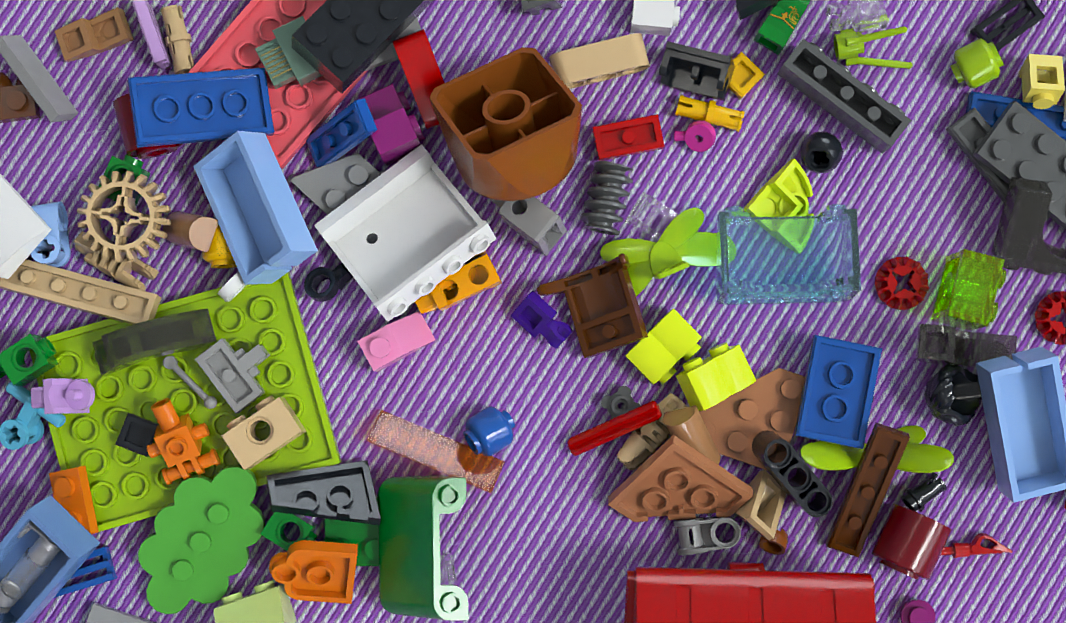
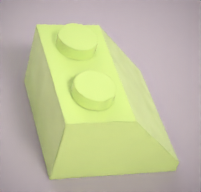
(266, 605)

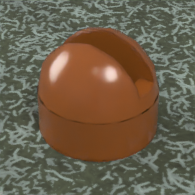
(777, 545)

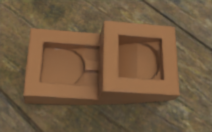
(94, 36)

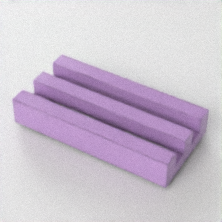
(152, 34)

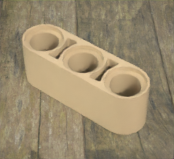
(601, 60)

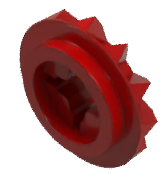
(886, 283)
(1047, 309)

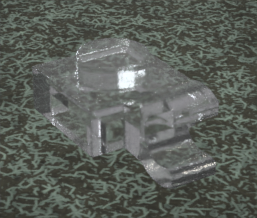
(447, 567)

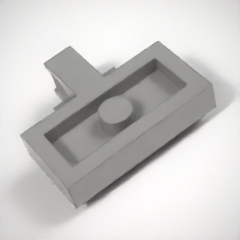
(234, 372)

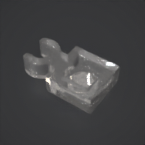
(862, 14)

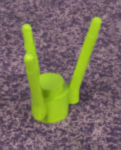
(851, 43)

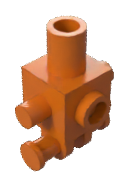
(179, 441)

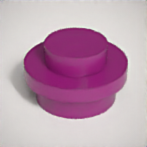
(917, 612)

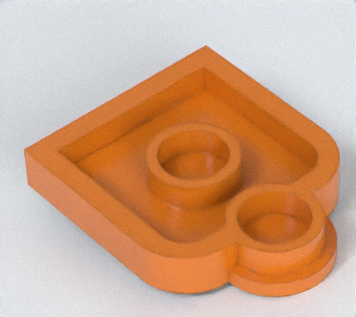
(317, 571)

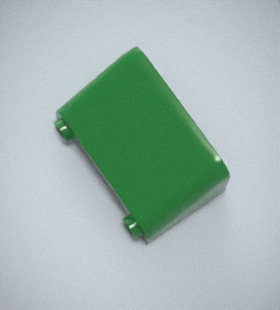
(411, 546)

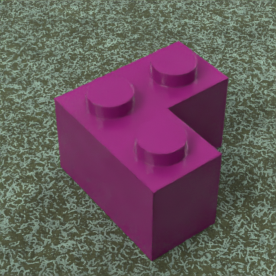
(395, 131)

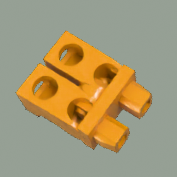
(458, 287)

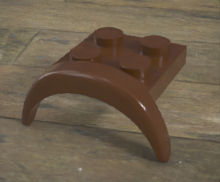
(601, 306)

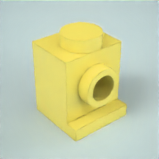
(1044, 85)

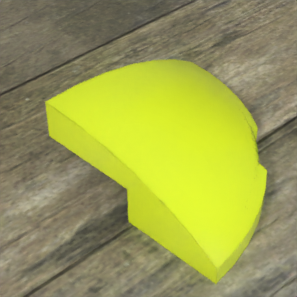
(783, 194)

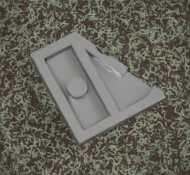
(336, 182)

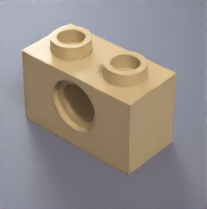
(242, 437)

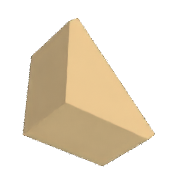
(765, 506)

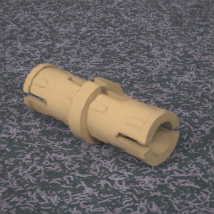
(177, 39)

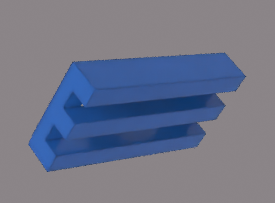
(107, 563)

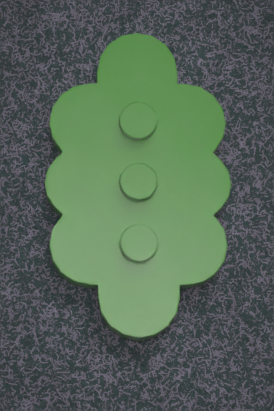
(201, 539)

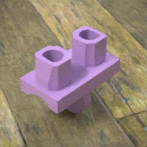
(63, 396)

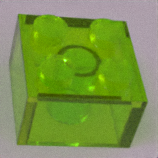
(969, 290)

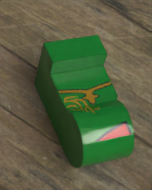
(780, 24)

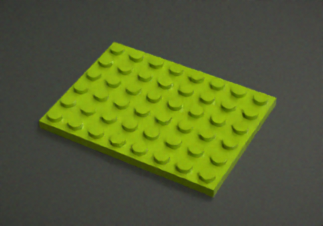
(132, 486)

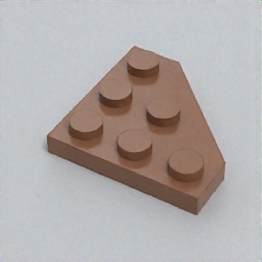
(765, 405)
(679, 485)

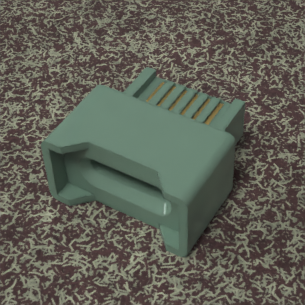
(282, 61)

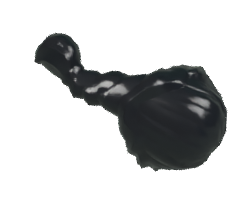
(953, 395)

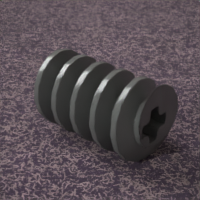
(606, 197)

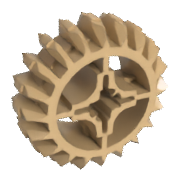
(122, 232)

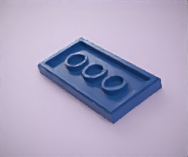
(199, 106)

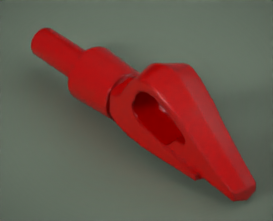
(974, 548)

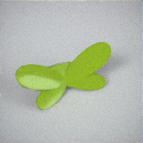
(675, 250)
(915, 459)

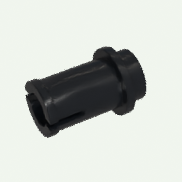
(923, 492)

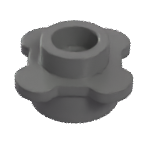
(622, 395)

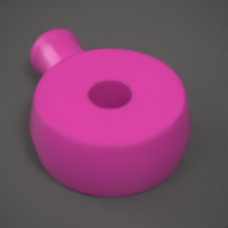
(692, 139)

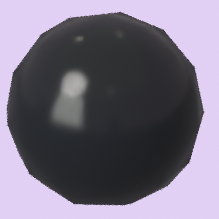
(821, 152)

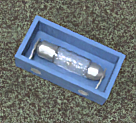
(40, 559)

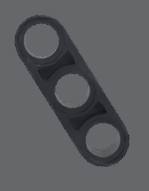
(804, 481)

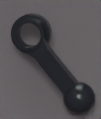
(338, 278)

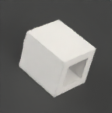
(654, 17)

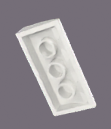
(19, 229)

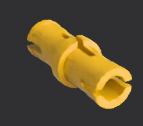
(709, 112)

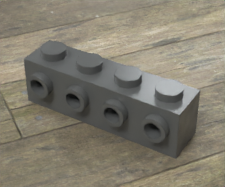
(844, 96)

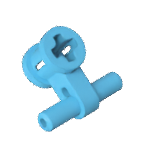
(27, 426)

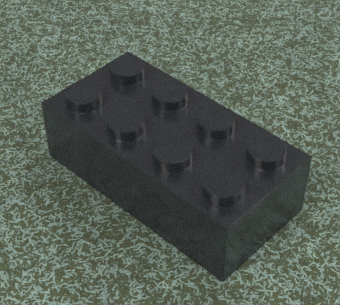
(351, 34)

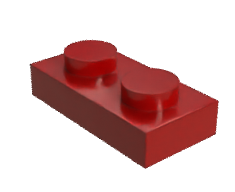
(628, 137)

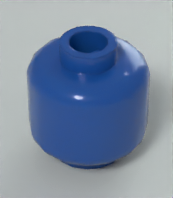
(489, 431)

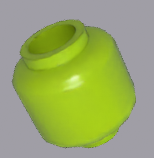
(977, 63)

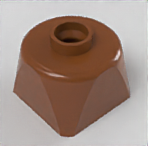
(510, 126)

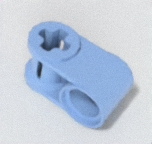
(56, 218)

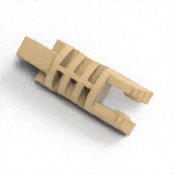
(118, 270)
(649, 437)

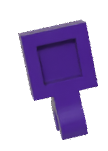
(538, 317)

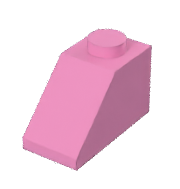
(396, 341)

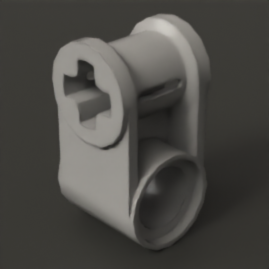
(704, 535)

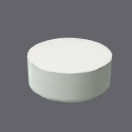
(232, 288)

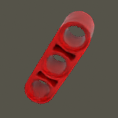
(420, 71)

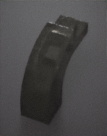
(153, 339)
(950, 346)

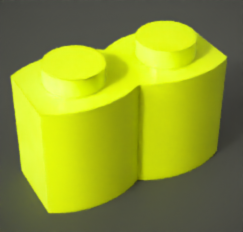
(664, 347)
(715, 377)

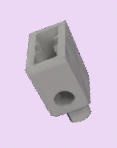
(537, 225)

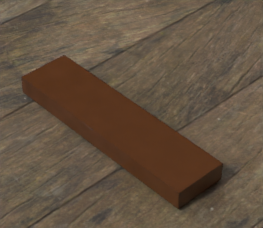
(867, 489)

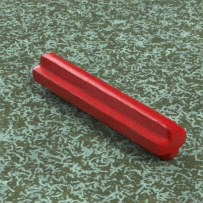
(614, 428)

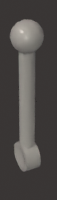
(171, 362)

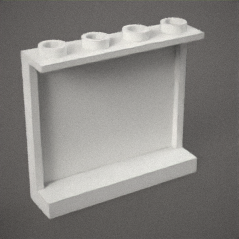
(421, 232)

